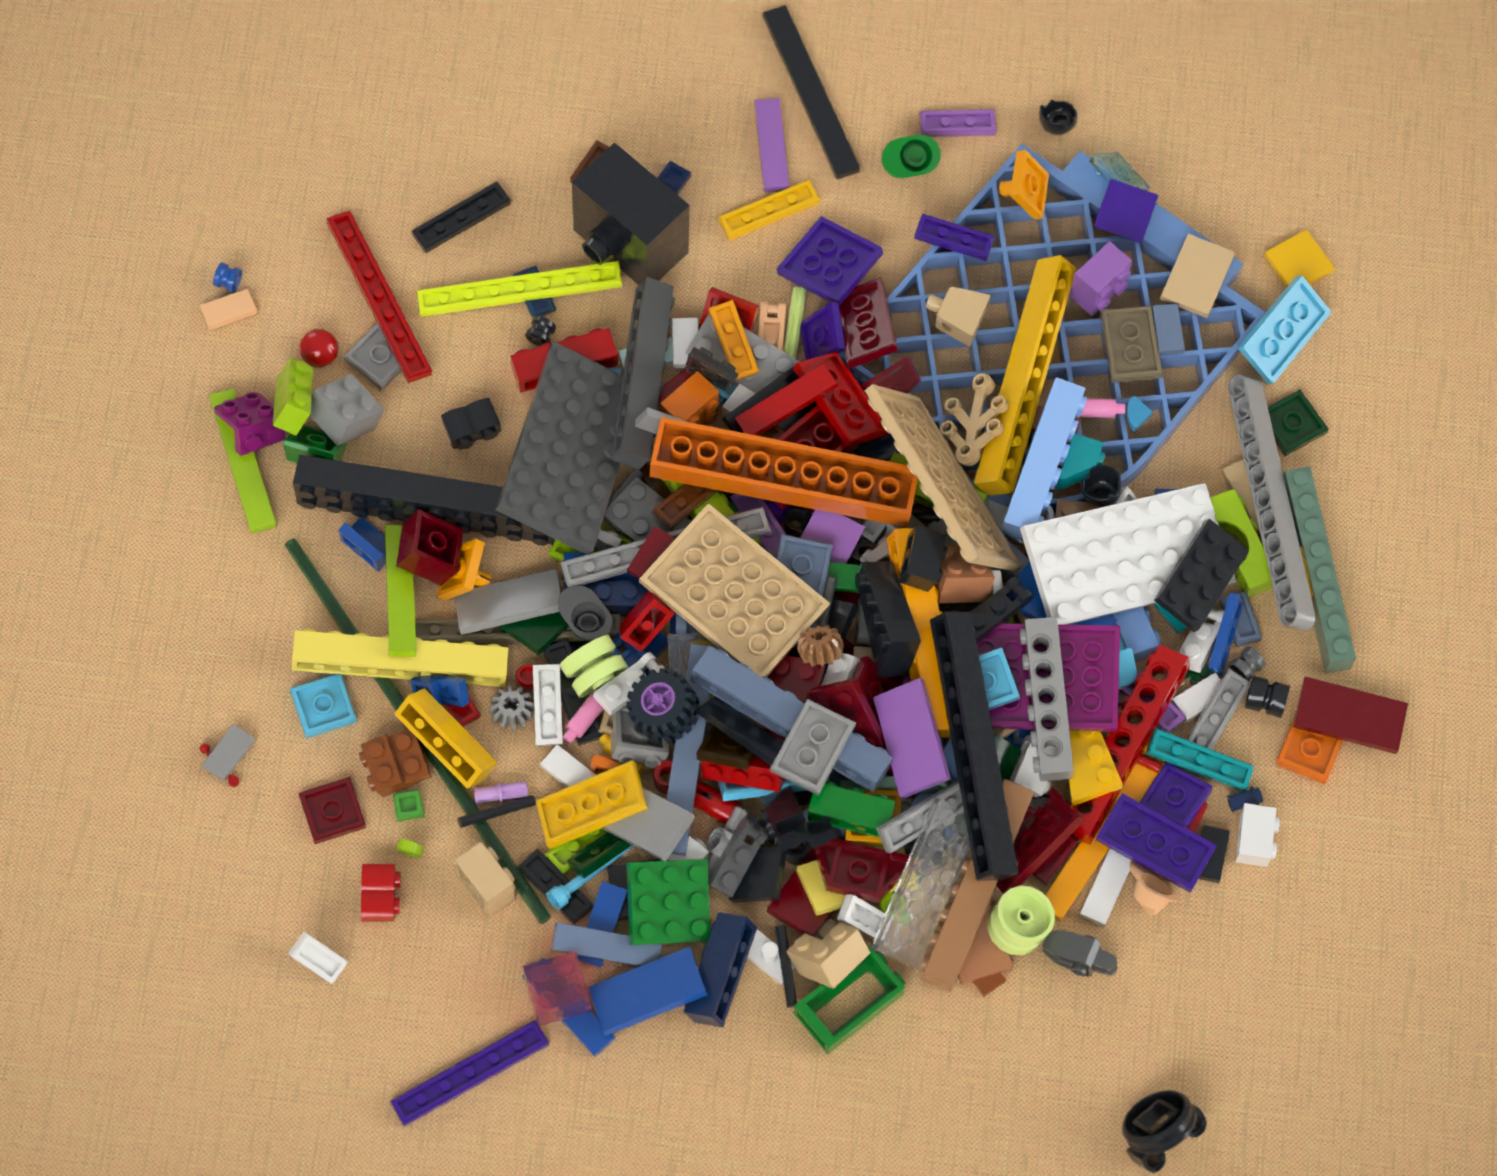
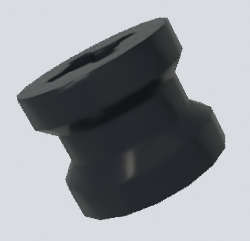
(540, 330)

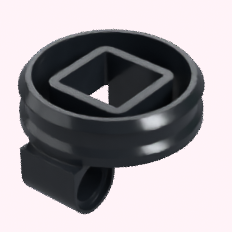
(1149, 1146)

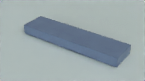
(602, 945)

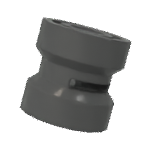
(1247, 663)

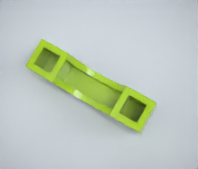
(1231, 516)

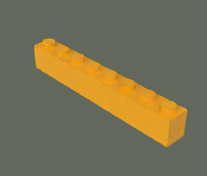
(923, 608)

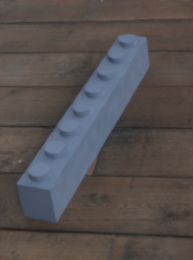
(779, 710)

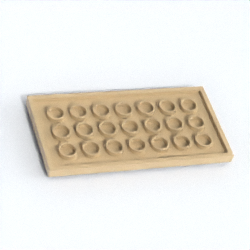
(942, 478)

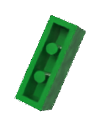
(851, 809)

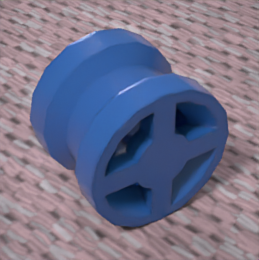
(227, 277)

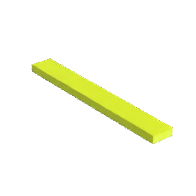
(519, 288)

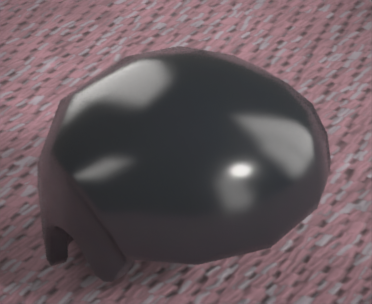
(1058, 117)
(1102, 485)

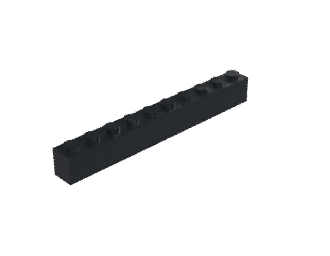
(974, 746)

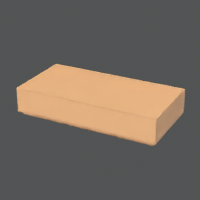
(228, 309)

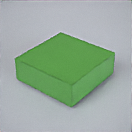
(408, 805)

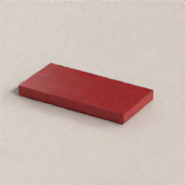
(847, 404)

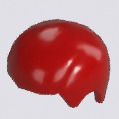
(318, 348)

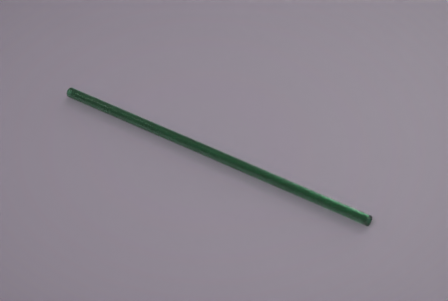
(396, 700)

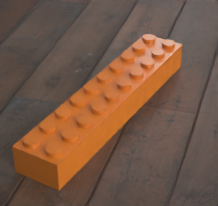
(783, 472)

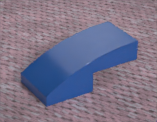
(443, 688)

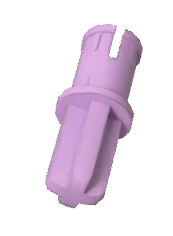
(500, 792)

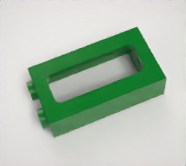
(806, 1008)

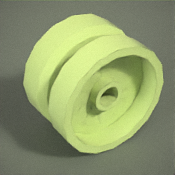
(593, 665)
(1020, 920)

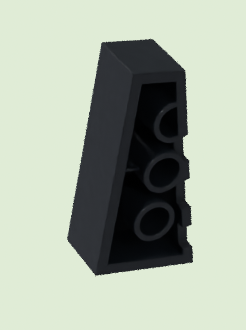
(887, 619)

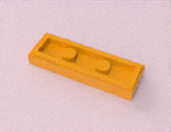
(733, 339)

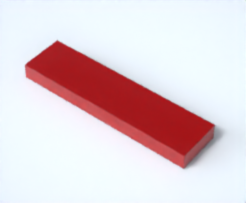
(787, 401)

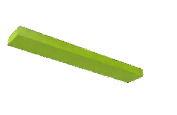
(245, 473)
(399, 599)

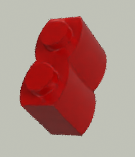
(378, 892)

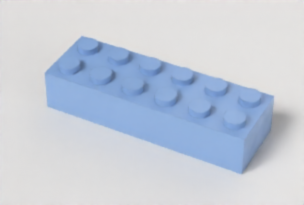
(1044, 455)

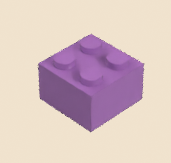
(1101, 279)

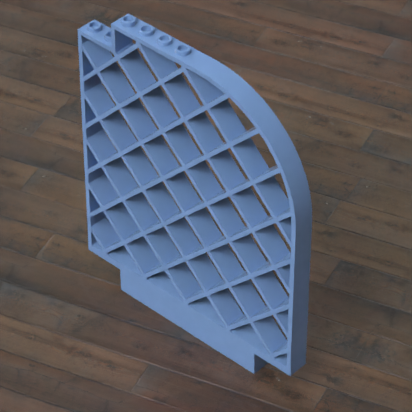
(1161, 242)

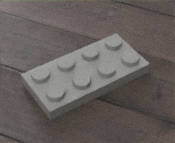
(769, 359)

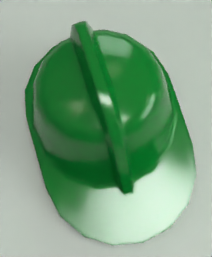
(911, 156)

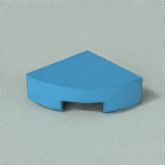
(1137, 413)

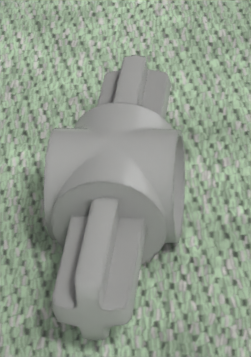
(721, 836)

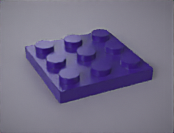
(829, 261)

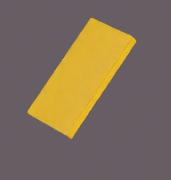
(591, 804)

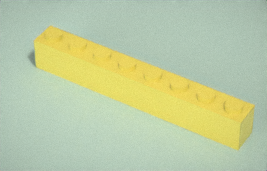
(370, 657)

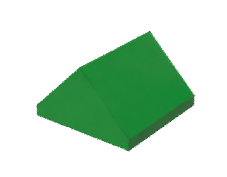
(312, 443)

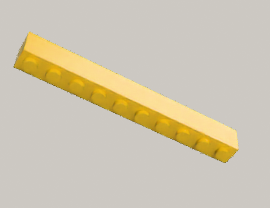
(1026, 374)

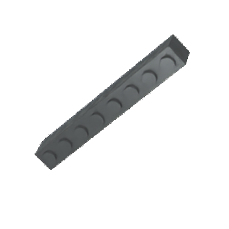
(643, 370)

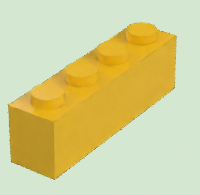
(445, 738)

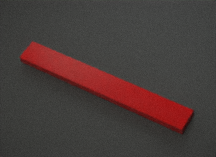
(379, 297)

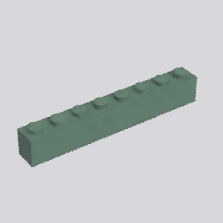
(1330, 616)

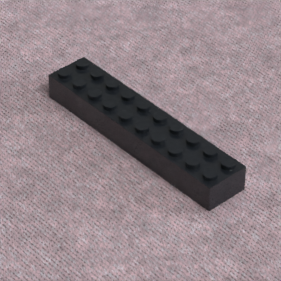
(400, 494)

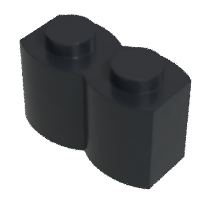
(471, 423)

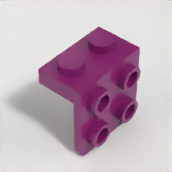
(252, 422)

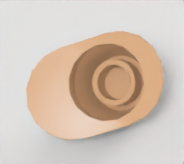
(1151, 889)

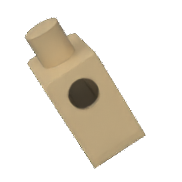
(959, 313)

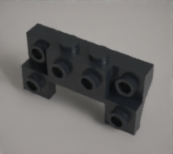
(787, 822)

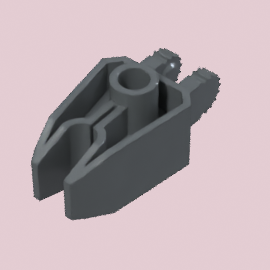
(1079, 953)

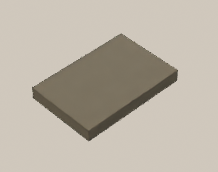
(1131, 344)

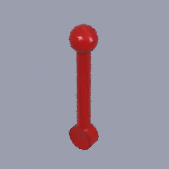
(233, 780)

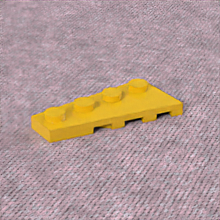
(1092, 767)

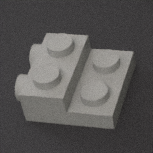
(631, 744)

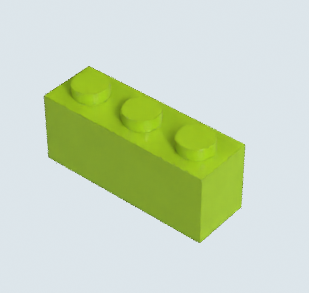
(293, 396)

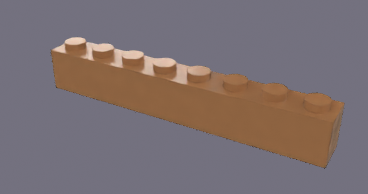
(968, 906)

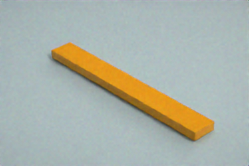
(1088, 857)

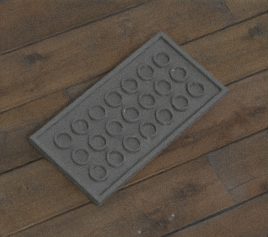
(564, 451)

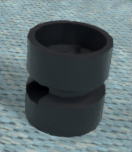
(1267, 696)

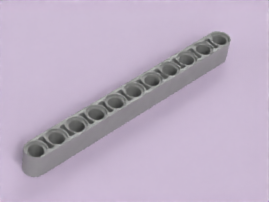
(1271, 503)

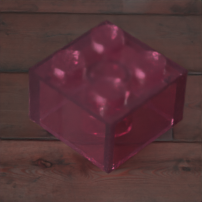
(556, 988)

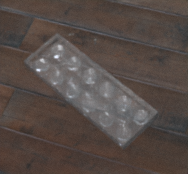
(924, 885)

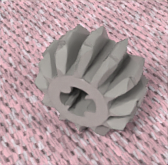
(515, 699)

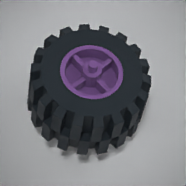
(663, 705)

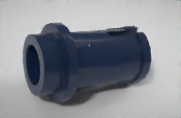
(1251, 796)

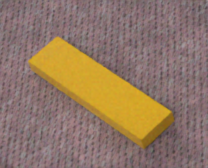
(769, 210)

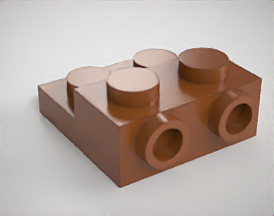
(394, 762)

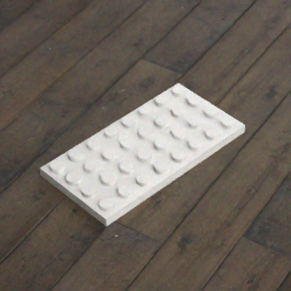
(1113, 554)

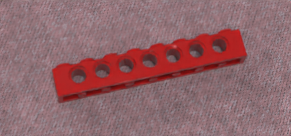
(1162, 661)

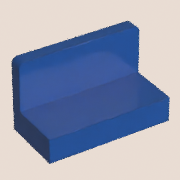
(365, 542)

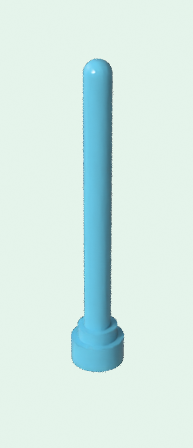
(560, 895)

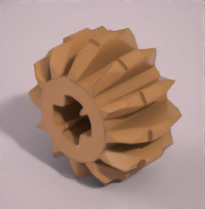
(820, 645)

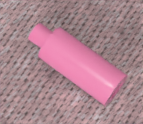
(1102, 408)
(583, 719)

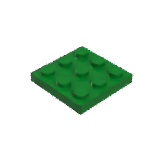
(668, 901)

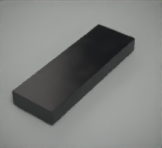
(546, 875)

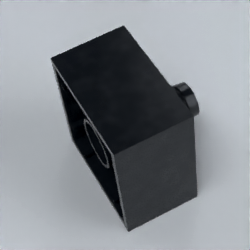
(629, 216)

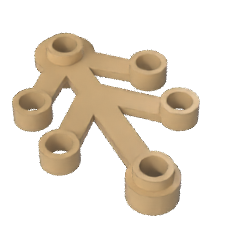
(975, 422)

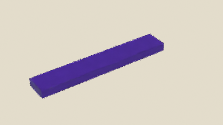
(469, 1073)

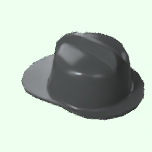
(584, 613)

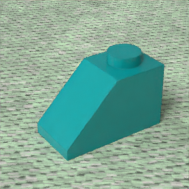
(1081, 457)

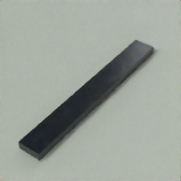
(811, 92)

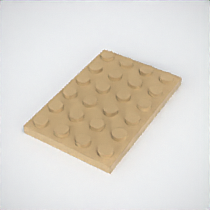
(734, 592)

